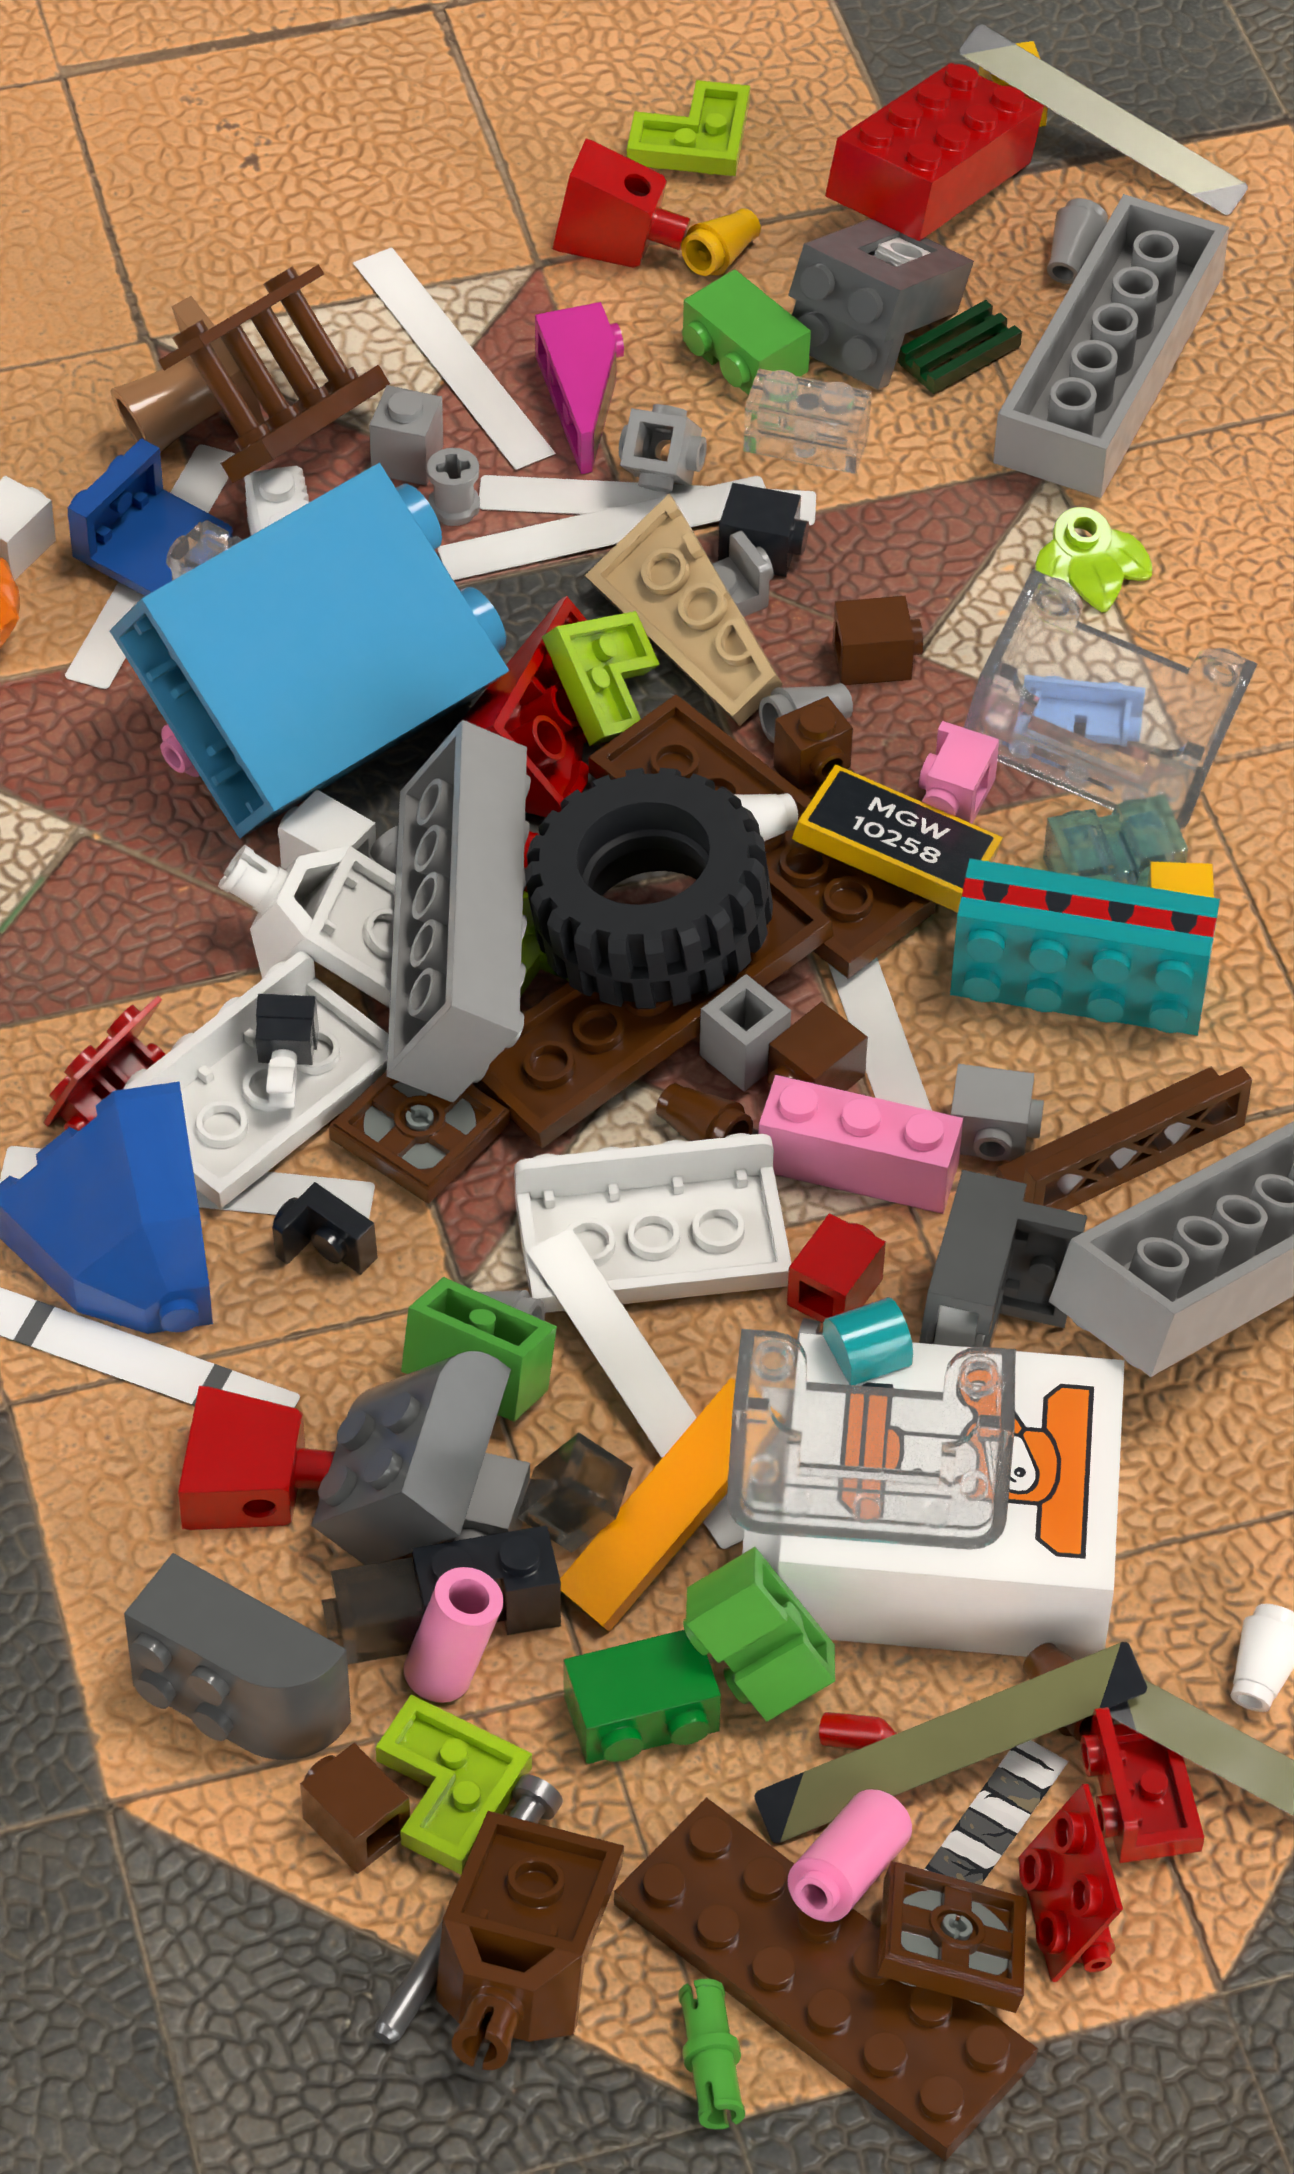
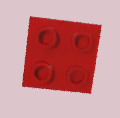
(104, 1069)
(1072, 1888)

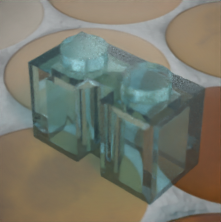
(1116, 844)

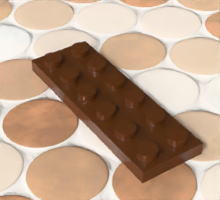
(864, 909)
(587, 1051)
(905, 2049)

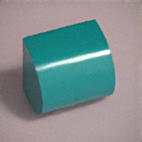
(869, 1340)

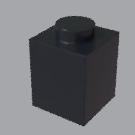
(768, 521)

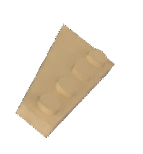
(686, 609)

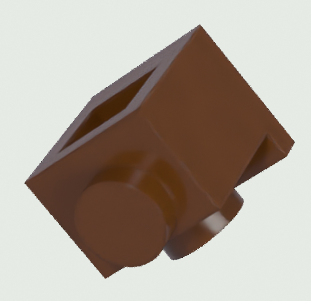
(811, 743)

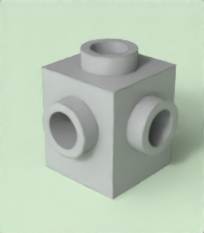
(648, 434)

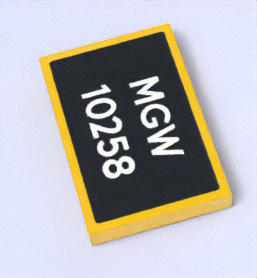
(893, 836)

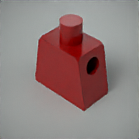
(615, 209)
(245, 1463)

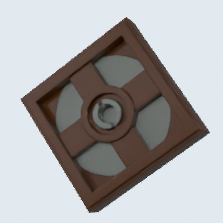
(416, 1135)
(953, 1937)

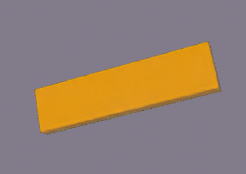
(656, 1517)

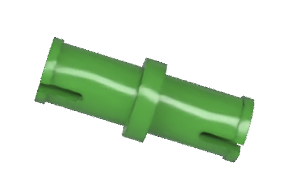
(711, 2054)

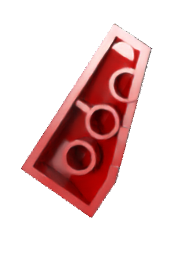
(536, 712)

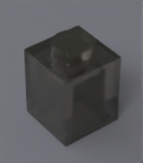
(575, 1492)
(374, 1609)

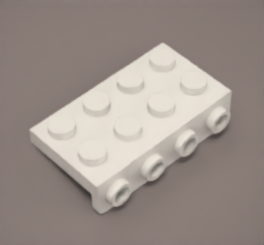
(224, 1086)
(660, 1216)

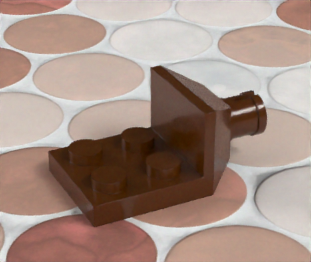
(521, 1934)

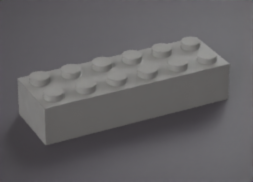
(1110, 346)
(459, 913)
(1188, 1258)

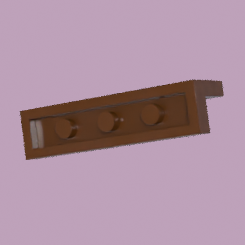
(1132, 1139)

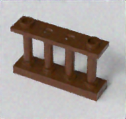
(286, 423)

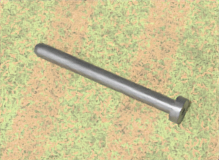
(534, 1801)

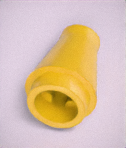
(717, 242)

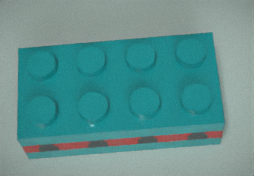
(1083, 946)

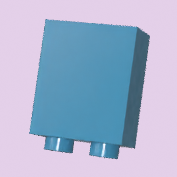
(312, 647)

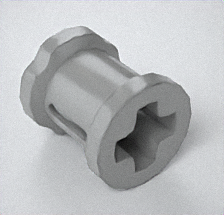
(453, 476)

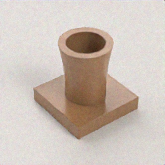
(178, 399)

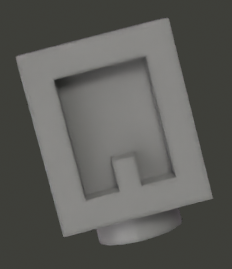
(746, 574)

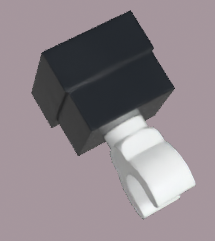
(285, 1038)

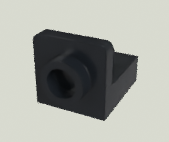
(330, 1224)

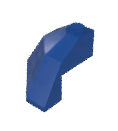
(117, 1215)

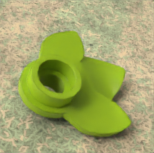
(1093, 563)

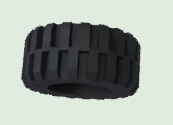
(662, 946)

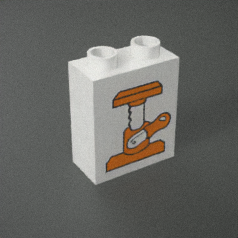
(1038, 1580)

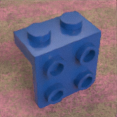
(130, 521)

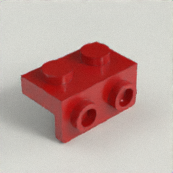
(1143, 1790)

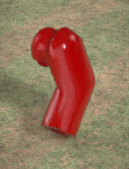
(852, 1730)

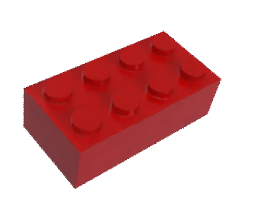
(934, 150)

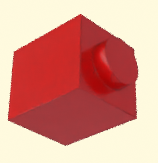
(835, 1269)

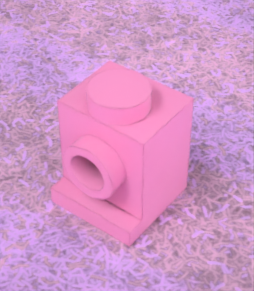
(960, 771)

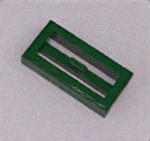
(953, 342)

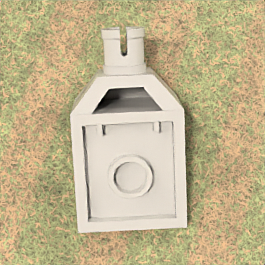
(324, 904)

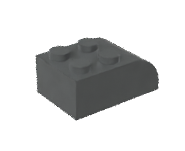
(411, 1458)
(236, 1665)

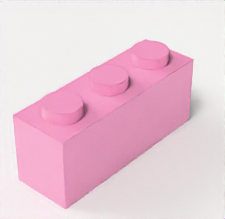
(862, 1143)

